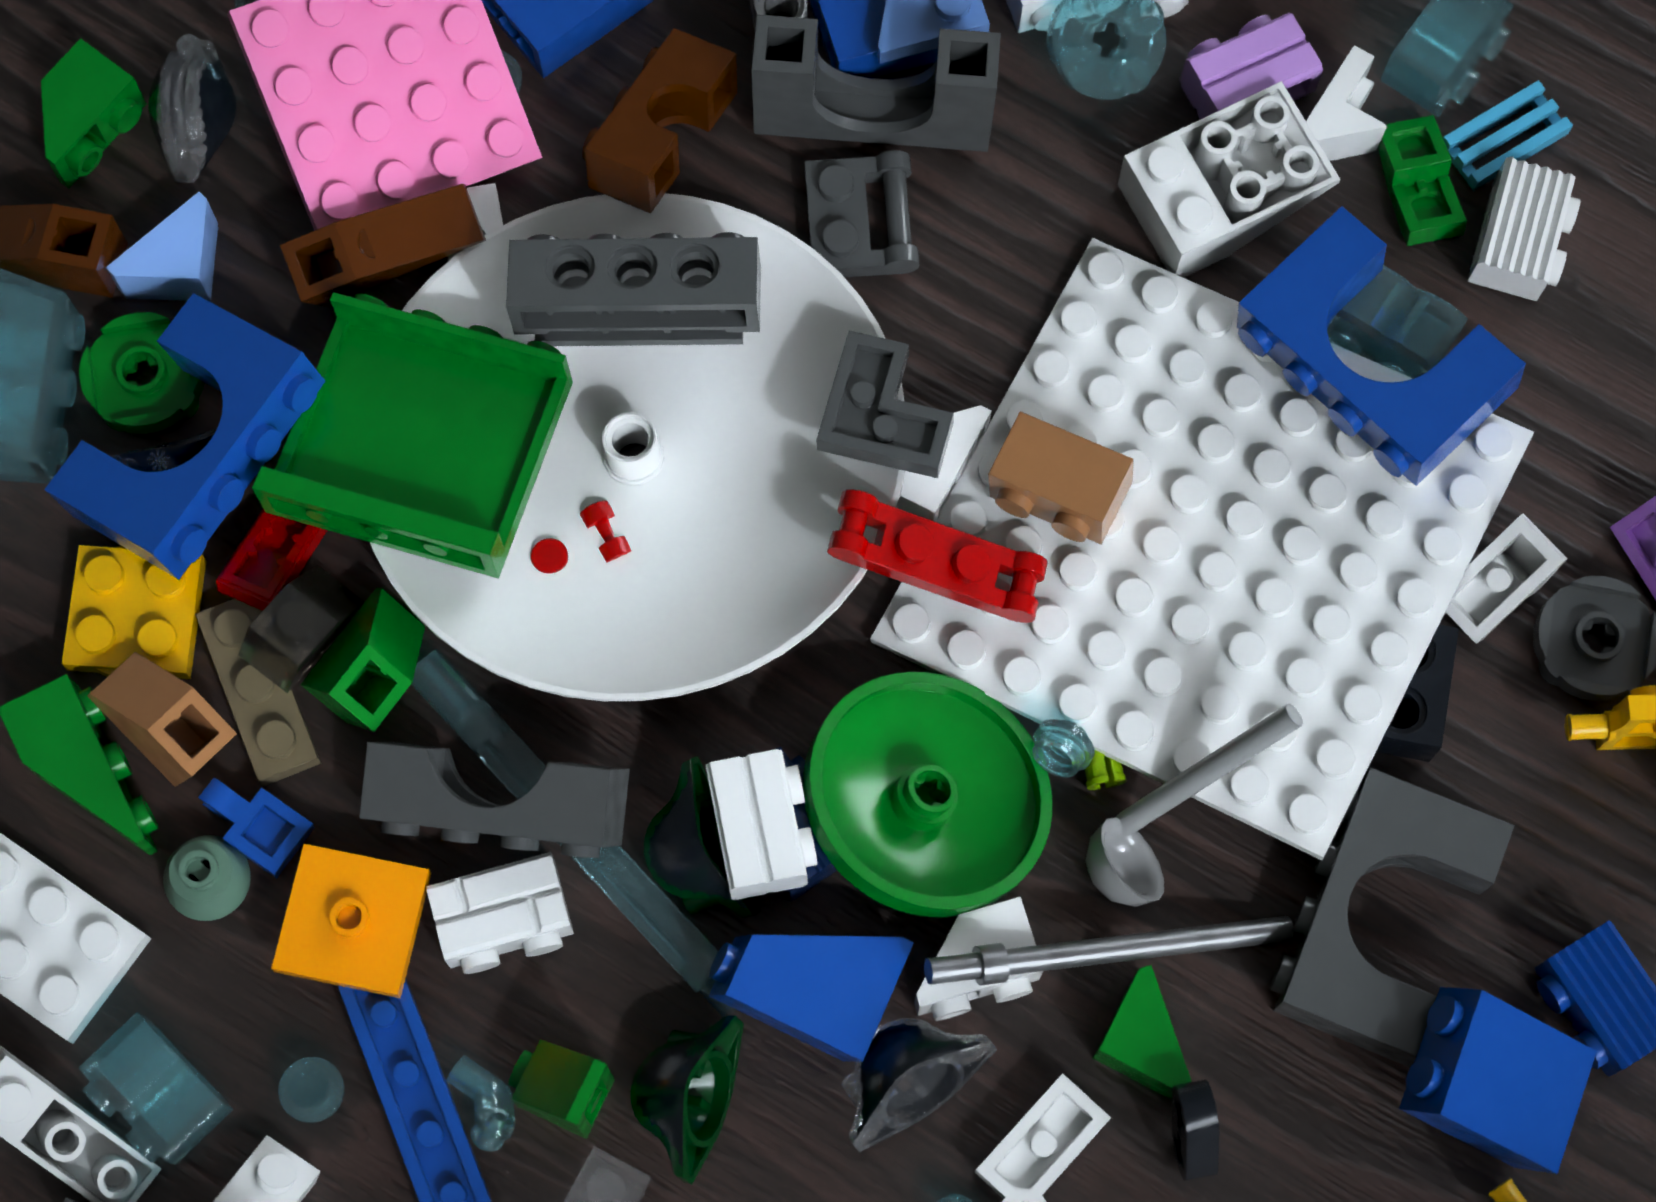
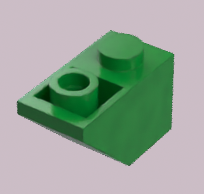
(85, 109)
(369, 663)

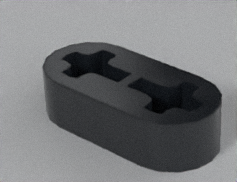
(1195, 1129)

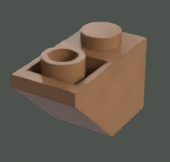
(162, 717)

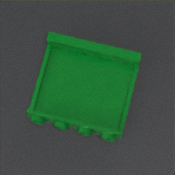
(420, 435)

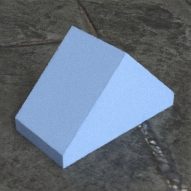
(172, 257)

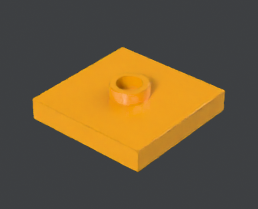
(351, 920)

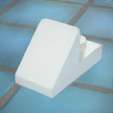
(1337, 116)
(1503, 578)

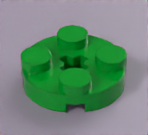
(123, 403)

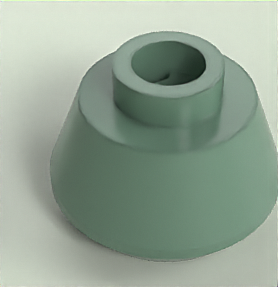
(218, 888)

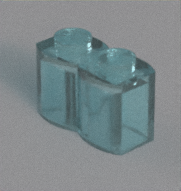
(1397, 325)
(153, 1090)

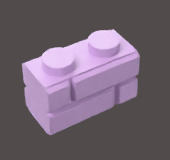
(1252, 61)

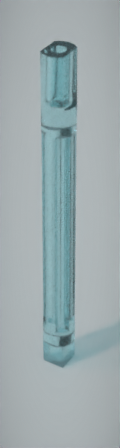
(614, 870)

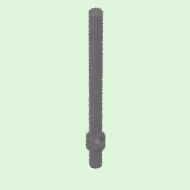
(995, 963)

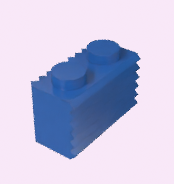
(1603, 997)

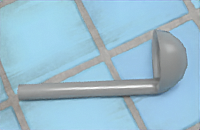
(1120, 857)

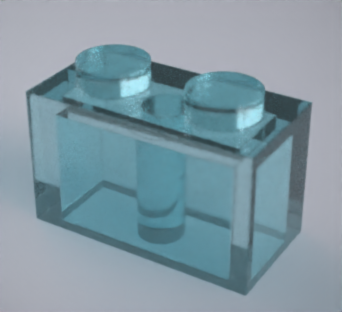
(1443, 49)

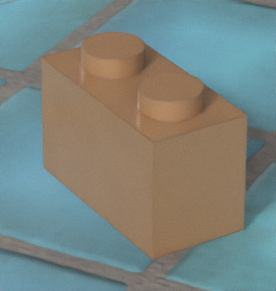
(1060, 479)

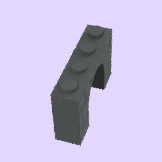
(808, 98)
(1328, 977)

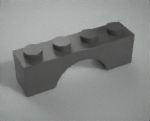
(421, 787)

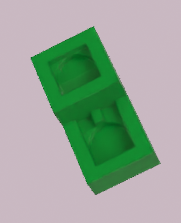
(1419, 181)

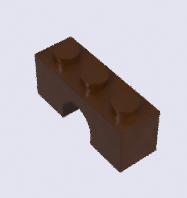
(679, 83)

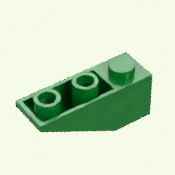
(64, 746)

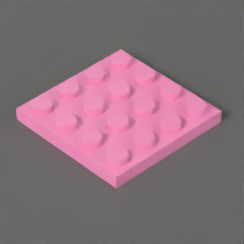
(383, 98)

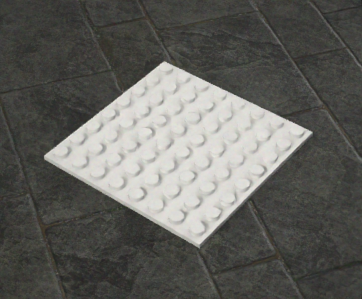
(1241, 570)

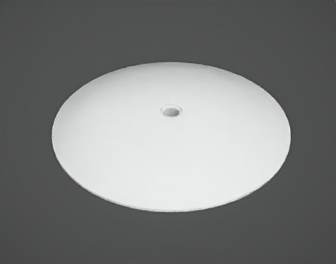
(718, 508)

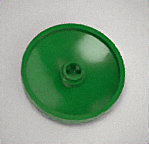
(927, 794)

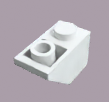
(992, 924)

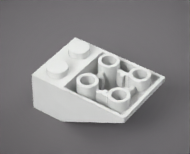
(1225, 179)

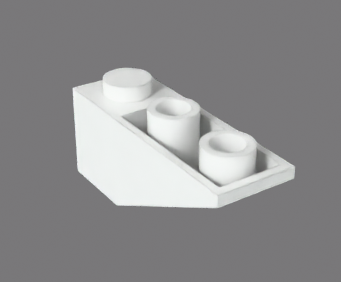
(68, 1138)

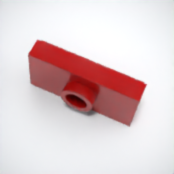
(268, 559)

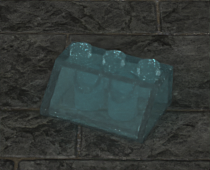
(36, 376)

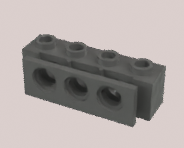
(635, 289)

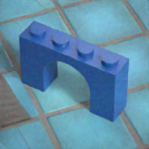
(1405, 422)
(177, 510)

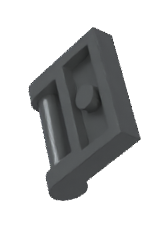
(840, 213)

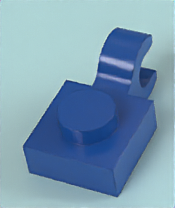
(260, 829)

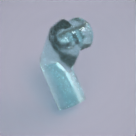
(492, 1103)

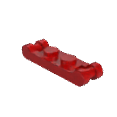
(936, 557)

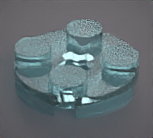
(1128, 66)

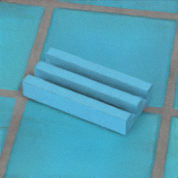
(1542, 111)

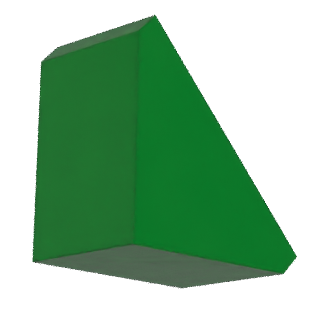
(1142, 1038)

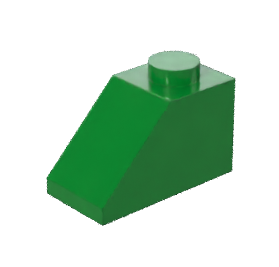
(561, 1086)

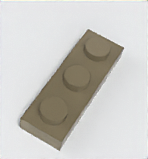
(264, 713)

